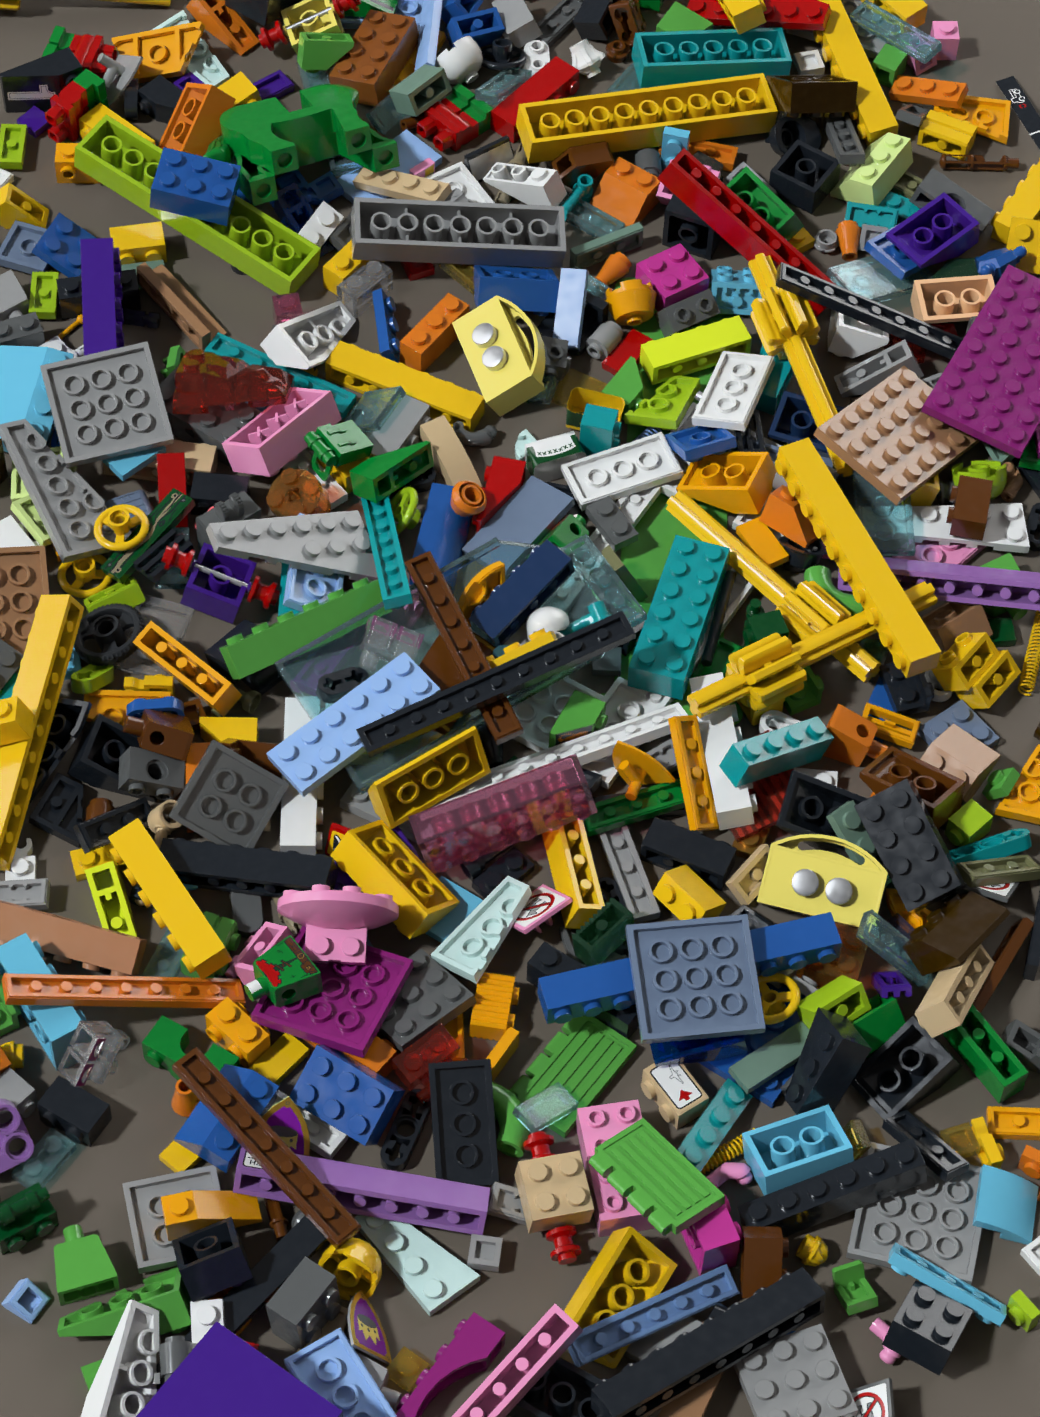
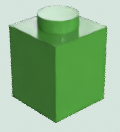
(889, 64)

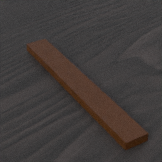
(460, 640)
(266, 1148)

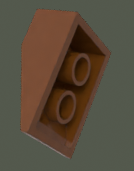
(938, 789)

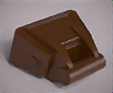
(627, 20)

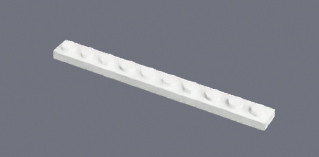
(587, 747)

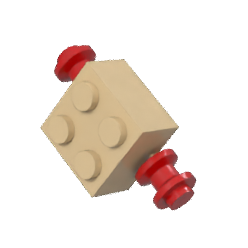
(554, 1195)

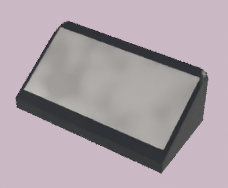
(481, 160)

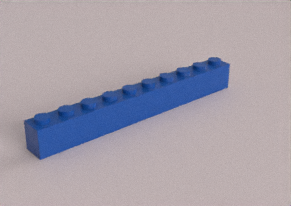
(611, 987)

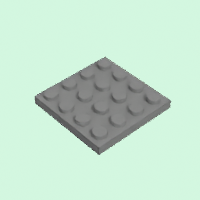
(107, 404)
(925, 1219)

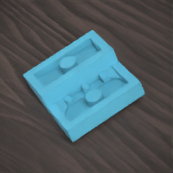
(1005, 1204)

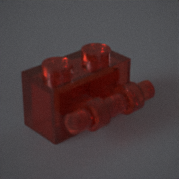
(413, 1062)

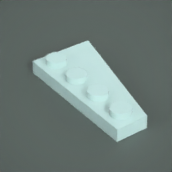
(480, 935)

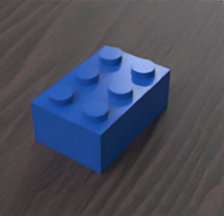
(195, 186)
(346, 1095)

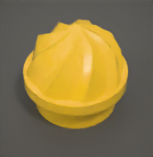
(14, 1053)
(812, 1250)

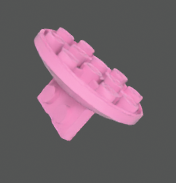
(337, 920)

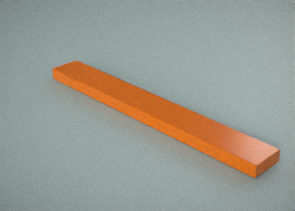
(119, 991)

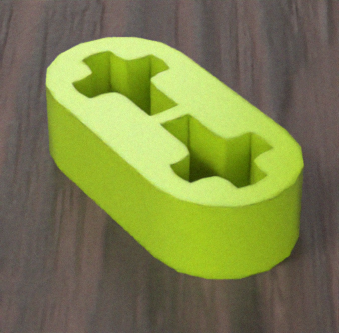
(91, 678)

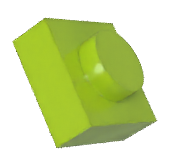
(1022, 1311)

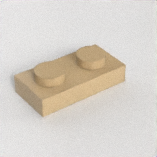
(747, 879)

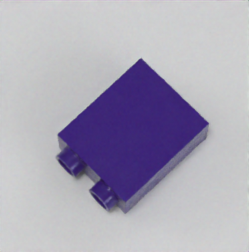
(234, 1380)

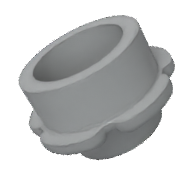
(826, 241)

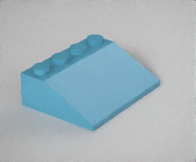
(23, 386)

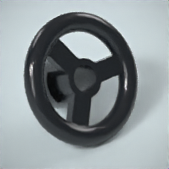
(502, 52)

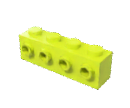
(693, 349)

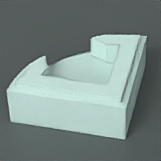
(523, 438)

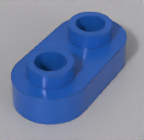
(166, 704)

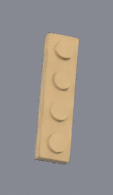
(401, 185)

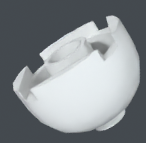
(461, 61)

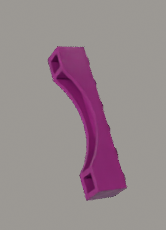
(468, 1353)

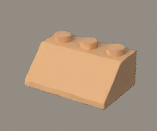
(950, 298)

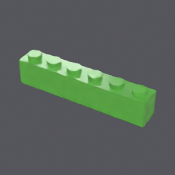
(294, 631)

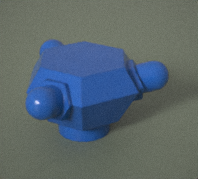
(997, 261)

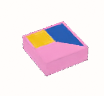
(424, 168)

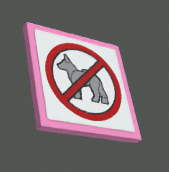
(539, 909)

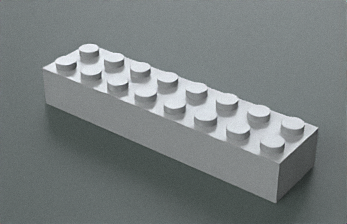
(458, 232)

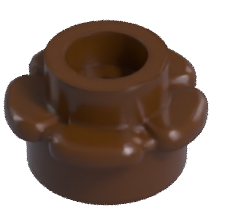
(617, 51)

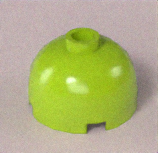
(983, 469)

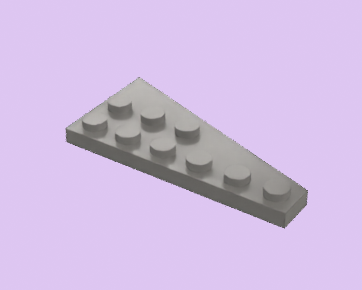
(60, 496)
(307, 542)

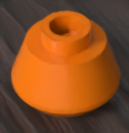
(468, 499)

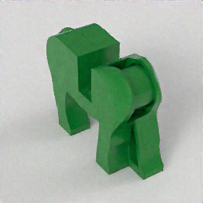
(274, 141)

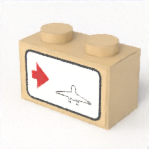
(675, 1093)

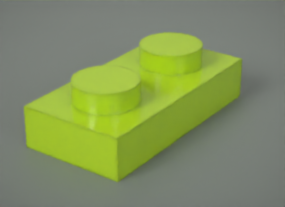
(12, 145)
(44, 294)

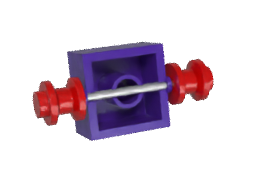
(218, 582)

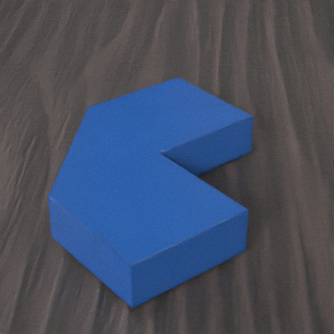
(322, 189)

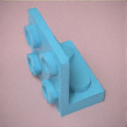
(733, 290)

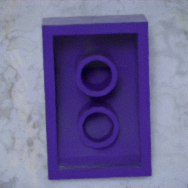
(936, 232)

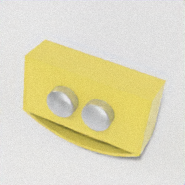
(502, 353)
(822, 880)

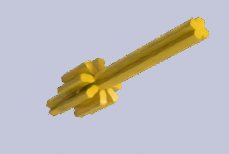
(787, 329)
(803, 609)
(774, 666)

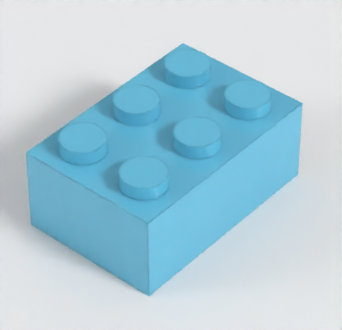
(796, 1149)

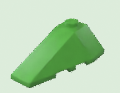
(161, 1291)

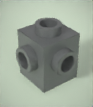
(556, 357)

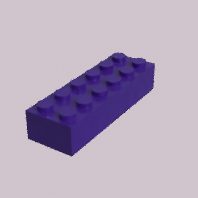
(101, 295)

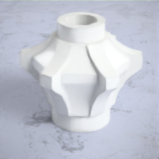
(586, 58)

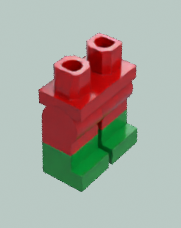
(84, 47)
(74, 102)
(455, 119)

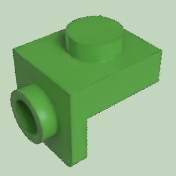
(853, 1288)

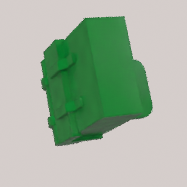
(337, 446)

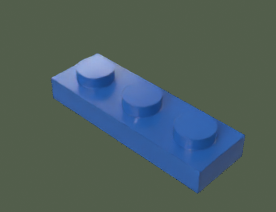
(386, 325)

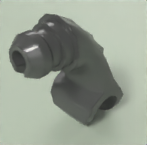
(475, 439)

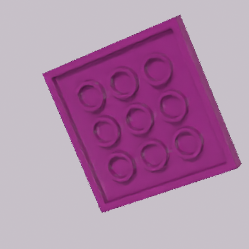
(350, 1006)

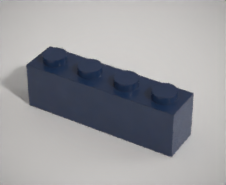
(521, 593)

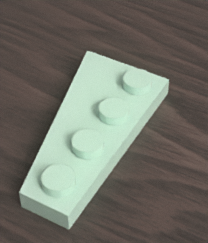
(203, 63)
(418, 1262)

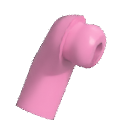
(731, 1170)
(880, 1329)

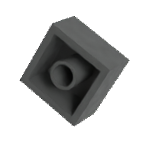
(304, 1304)

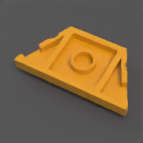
(163, 50)

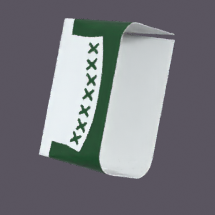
(547, 455)

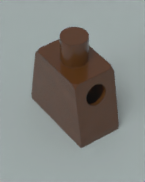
(161, 733)

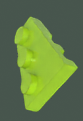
(668, 405)

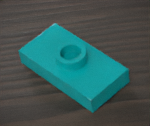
(871, 215)

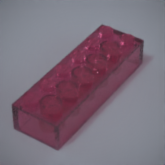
(503, 814)

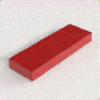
(171, 475)

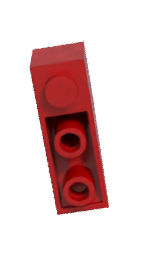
(503, 481)

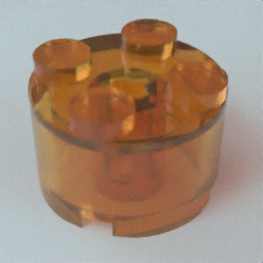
(297, 493)

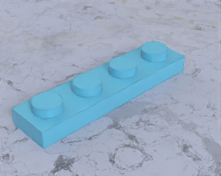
(985, 1307)

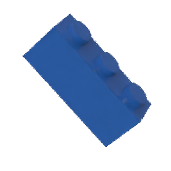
(525, 287)
(204, 1132)

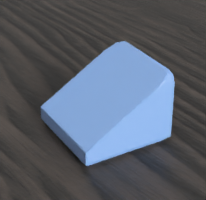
(26, 1300)

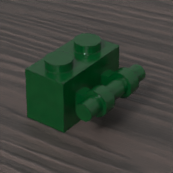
(762, 624)
(25, 1218)

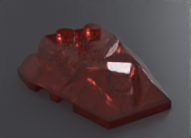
(223, 380)

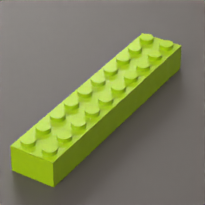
(248, 242)

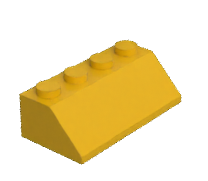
(429, 778)
(386, 865)
(620, 1277)

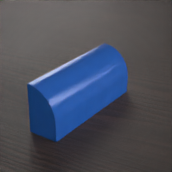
(441, 528)

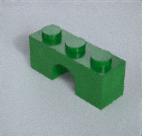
(167, 1044)

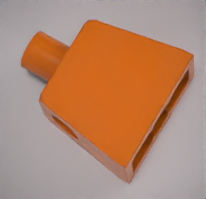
(852, 737)

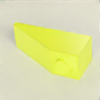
(111, 898)

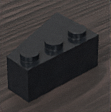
(827, 1063)

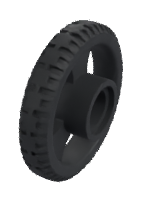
(109, 633)

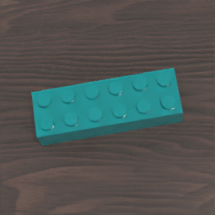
(708, 55)
(678, 617)

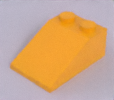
(731, 481)

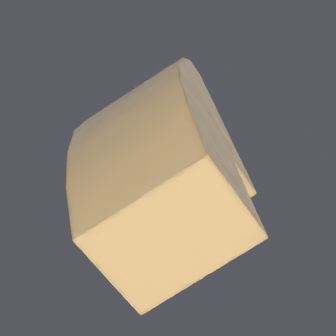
(448, 452)

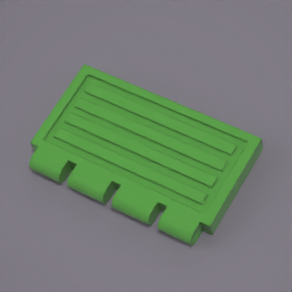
(579, 1062)
(656, 1178)

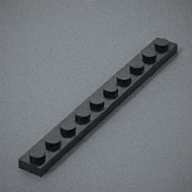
(495, 684)

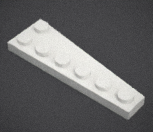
(1003, 531)

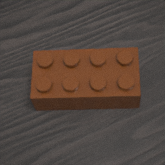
(378, 55)

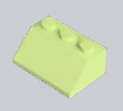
(884, 165)

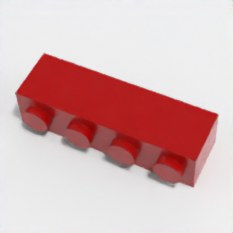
(551, 82)

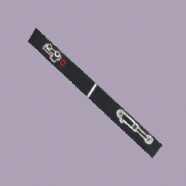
(1022, 107)

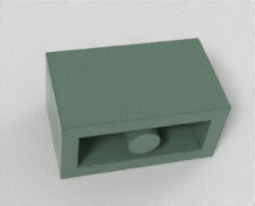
(420, 90)

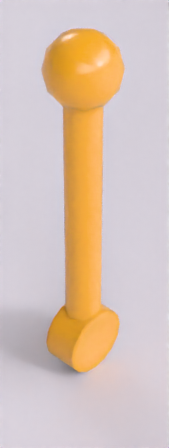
(79, 320)

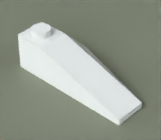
(309, 337)
(853, 338)
(128, 1370)

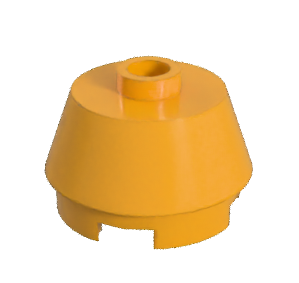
(631, 302)

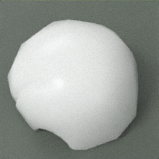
(548, 618)

